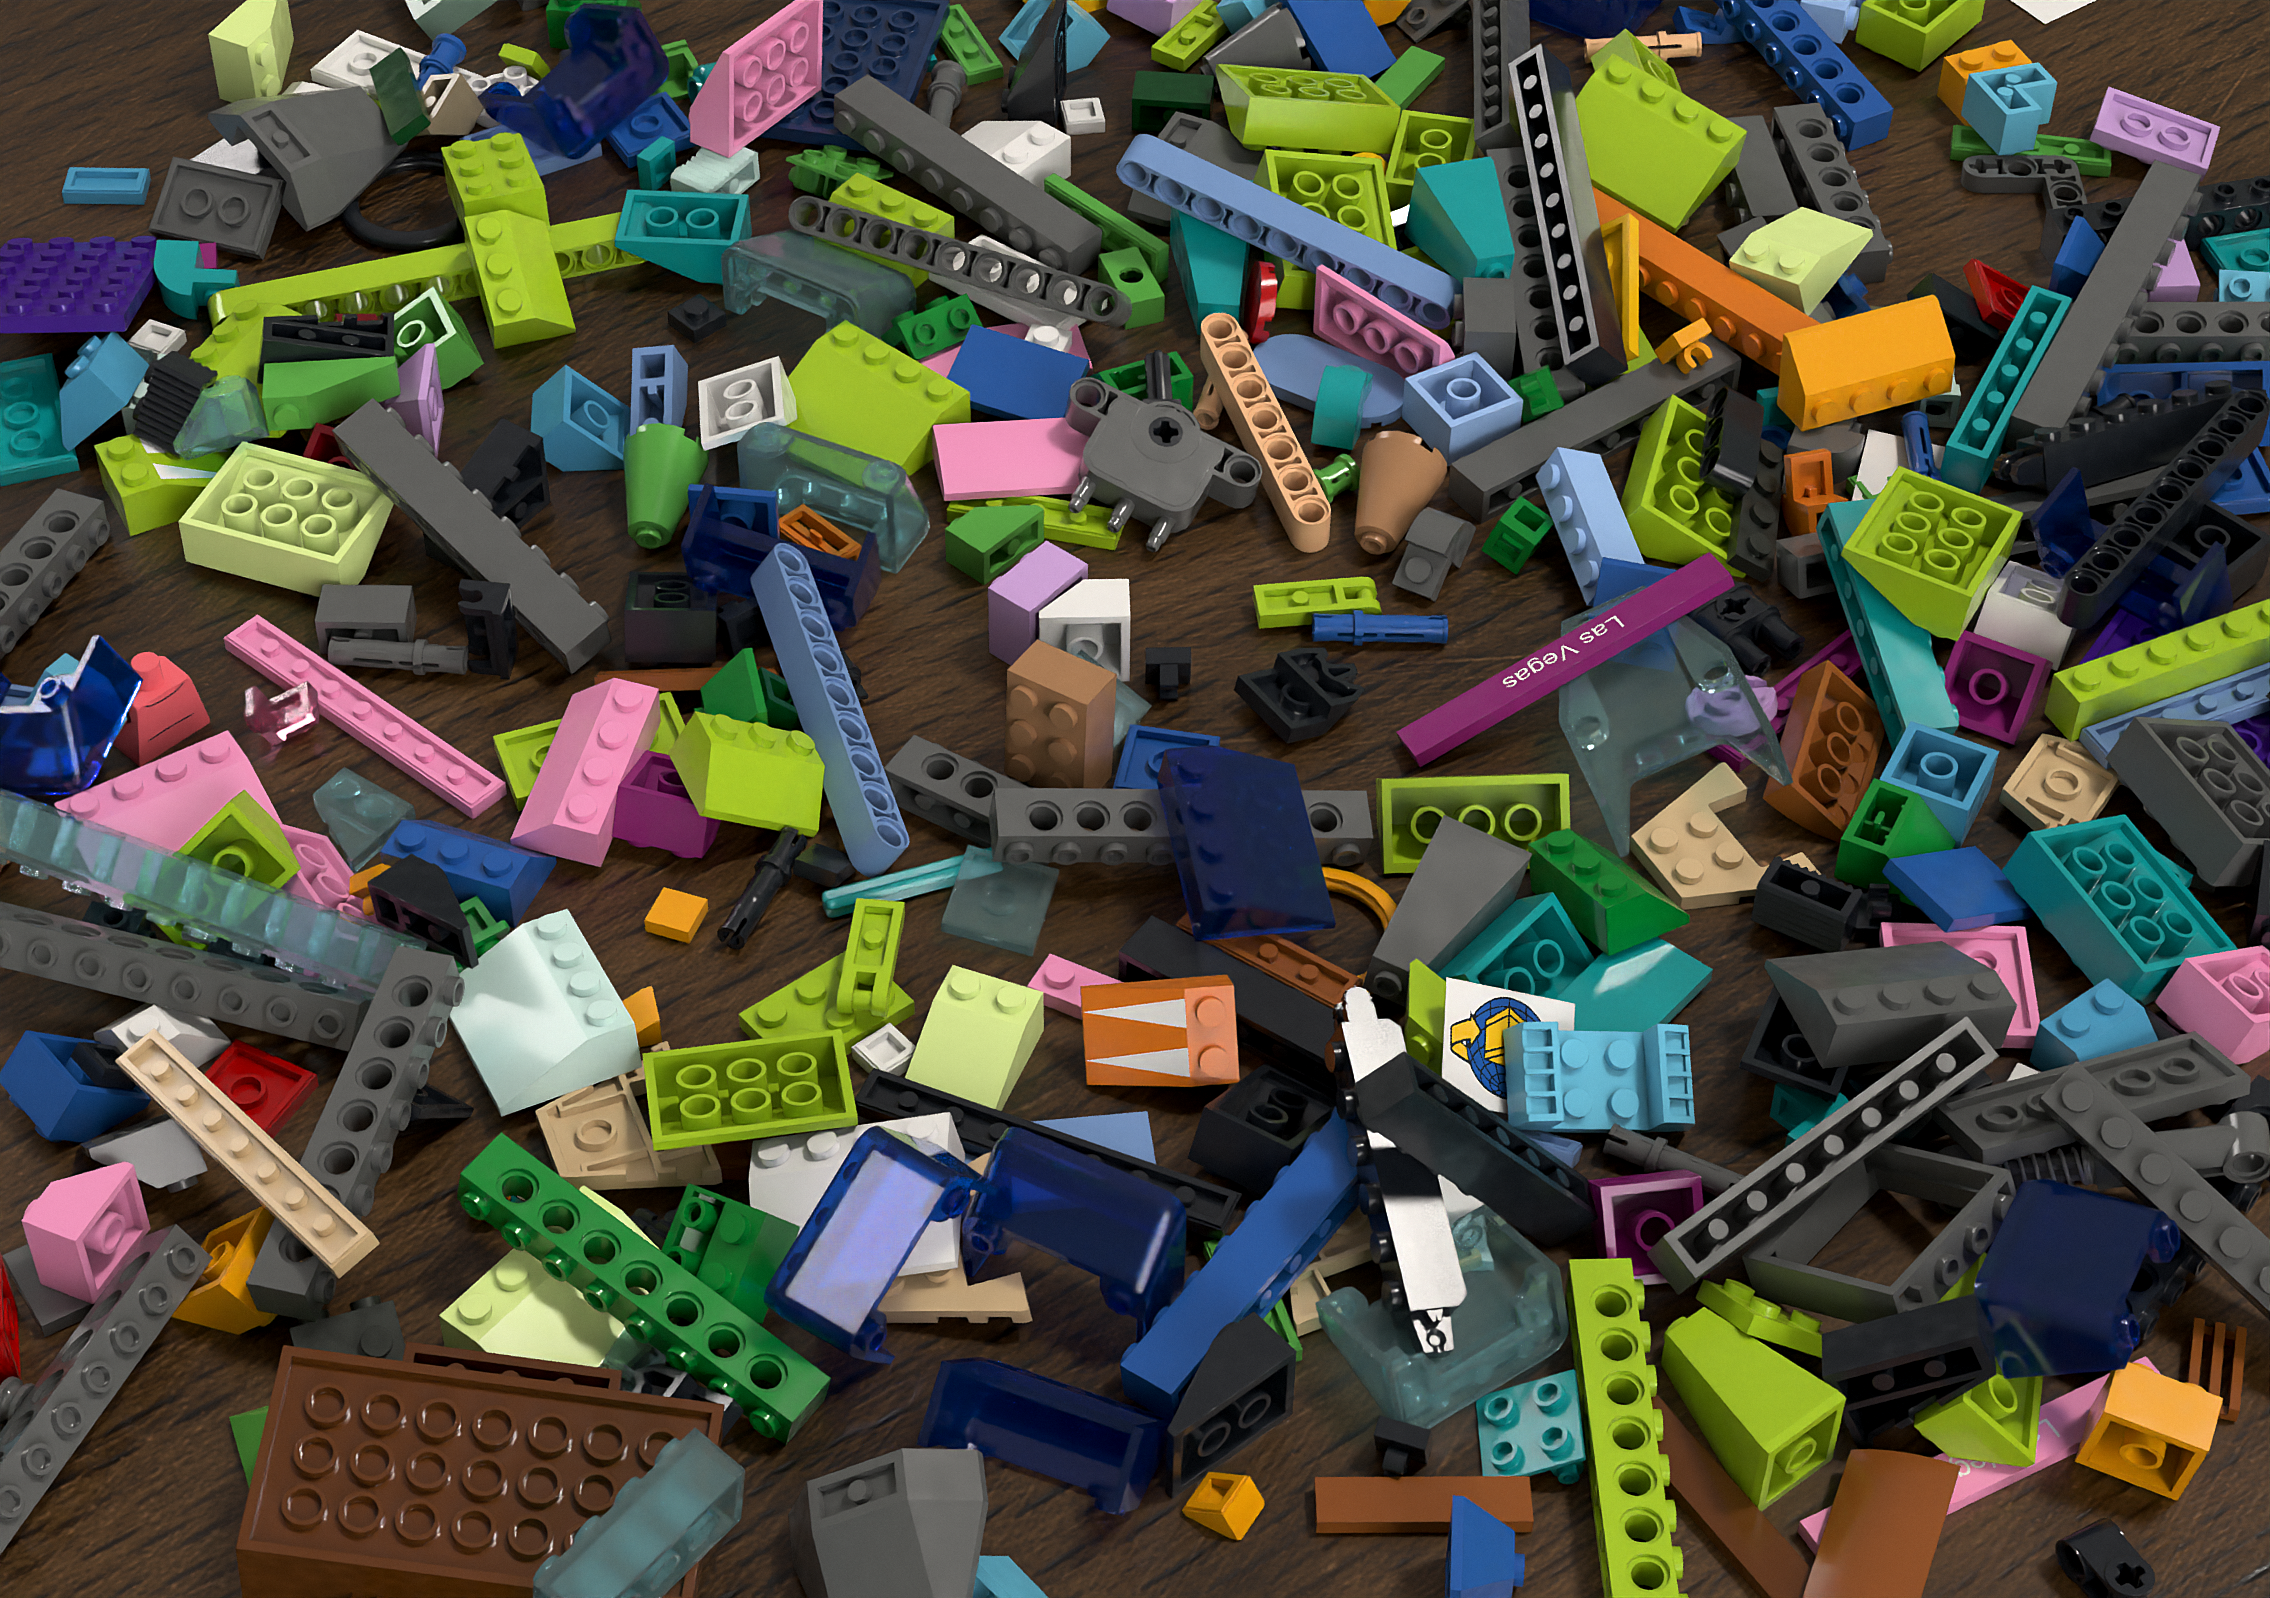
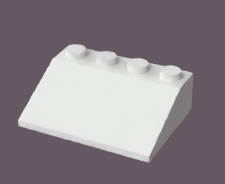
(795, 1171)

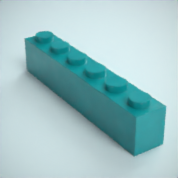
(1985, 421)
(1891, 648)

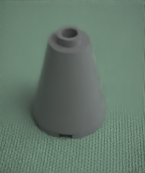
(1265, 41)

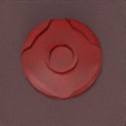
(1260, 301)

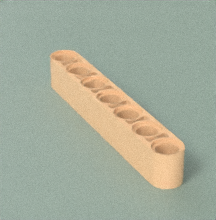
(1265, 432)

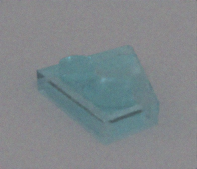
(360, 815)

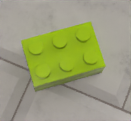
(1915, 29)
(1424, 142)
(494, 177)

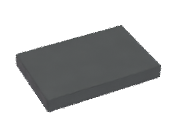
(218, 206)

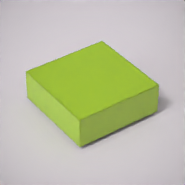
(530, 60)

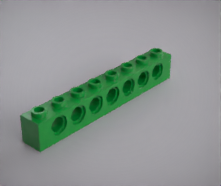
(509, 1170)

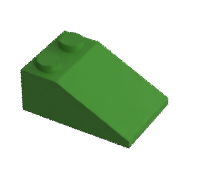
(435, 321)

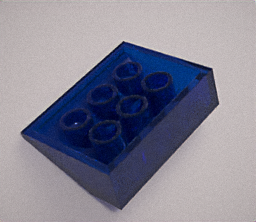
(1242, 844)

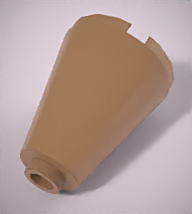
(1394, 488)

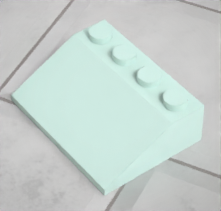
(543, 1016)

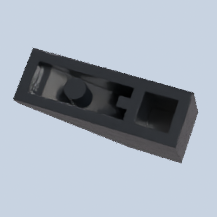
(421, 904)

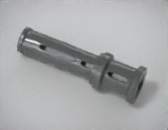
(945, 90)

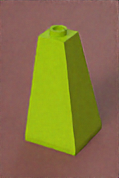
(1752, 1404)

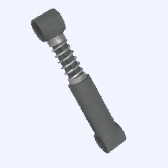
(2231, 1148)

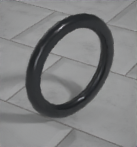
(404, 240)

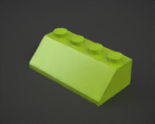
(1504, 806)
(1993, 1419)

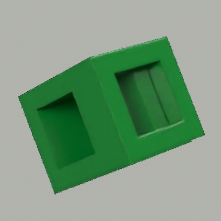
(1518, 534)

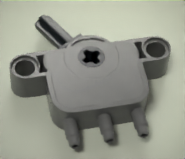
(1152, 456)

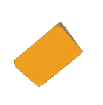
(645, 1016)
(1225, 1504)

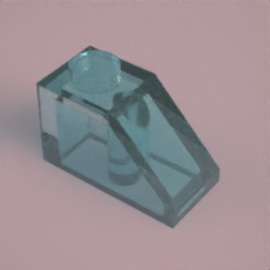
(222, 419)

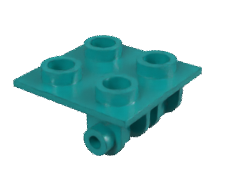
(1533, 1429)

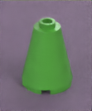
(657, 479)

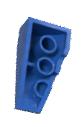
(2161, 379)

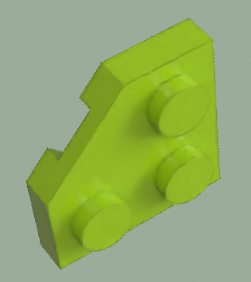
(1762, 1318)

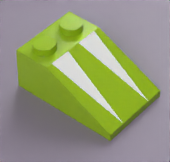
(151, 484)

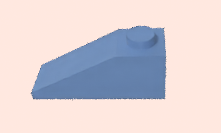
(658, 386)

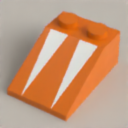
(1161, 1032)

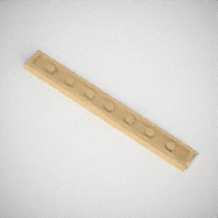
(248, 1153)

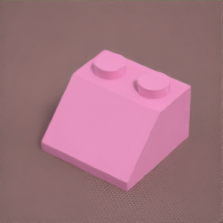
(86, 1229)

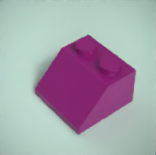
(1994, 685)
(658, 810)
(1639, 1212)

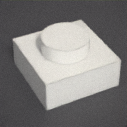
(1050, 337)

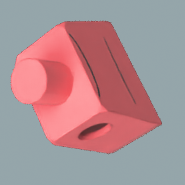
(162, 710)

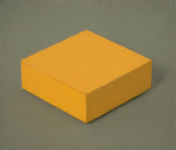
(676, 915)

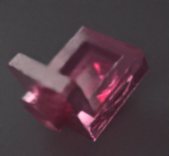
(282, 715)

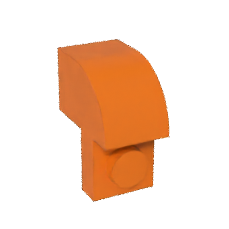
(1807, 490)

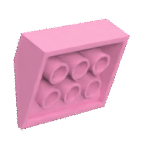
(760, 79)
(174, 794)

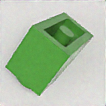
(993, 539)

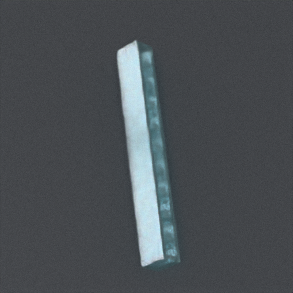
(197, 895)

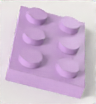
(2154, 132)

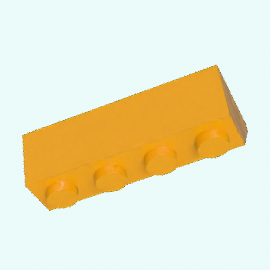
(1865, 363)

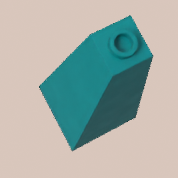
(1461, 219)
(1209, 266)

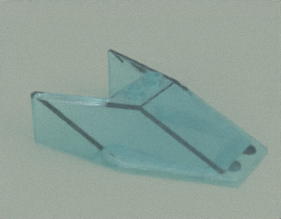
(1656, 708)

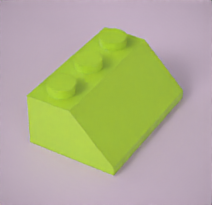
(880, 200)
(517, 278)
(750, 773)
(244, 842)

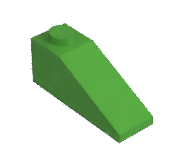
(324, 390)

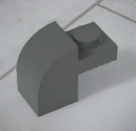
(1841, 438)
(1434, 545)

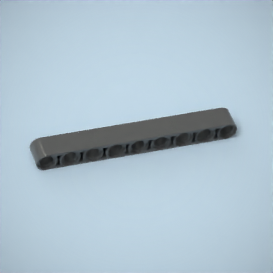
(976, 266)

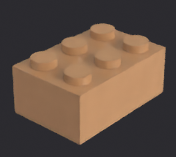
(1059, 720)

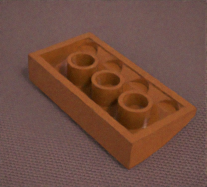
(1829, 750)
(1883, 1526)

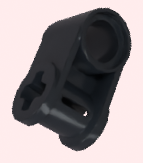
(2104, 1562)

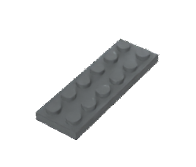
(2148, 1079)

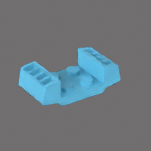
(1598, 1079)

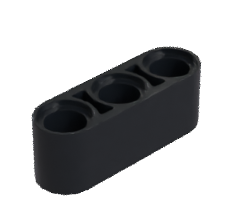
(1731, 442)

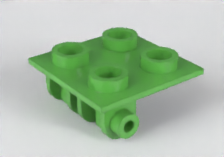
(829, 168)

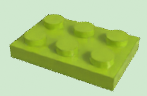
(811, 1007)

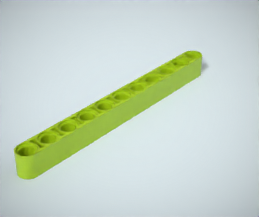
(396, 281)

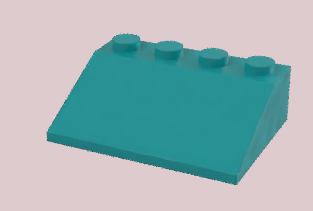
(2113, 904)

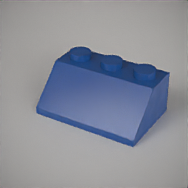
(475, 865)

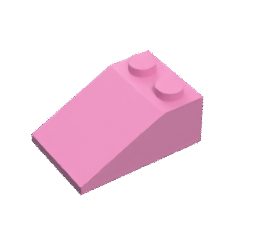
(2223, 1001)

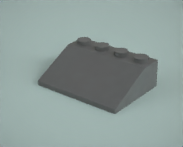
(2201, 790)
(1889, 1000)

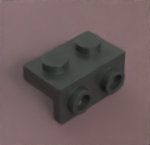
(366, 1330)

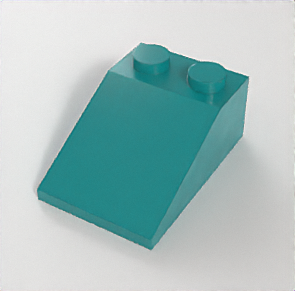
(683, 229)

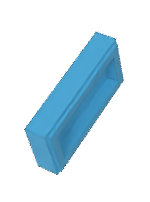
(106, 186)

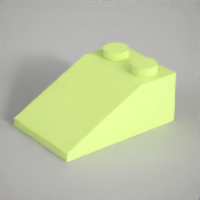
(252, 50)
(1800, 256)
(978, 1037)

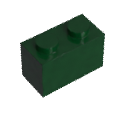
(1163, 93)

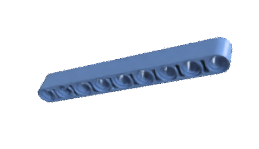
(1287, 229)
(830, 711)

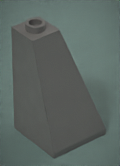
(1450, 900)

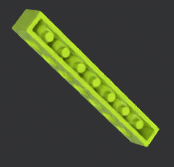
(1592, 1293)

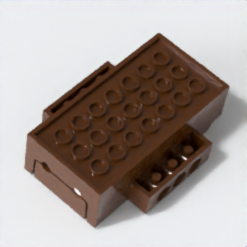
(442, 1471)

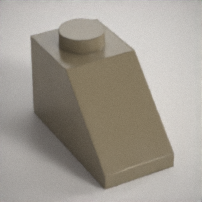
(450, 106)

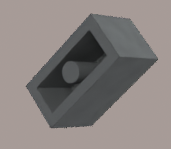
(365, 613)

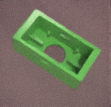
(1145, 295)

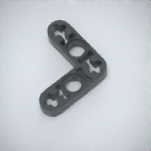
(2046, 174)

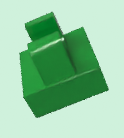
(1538, 393)

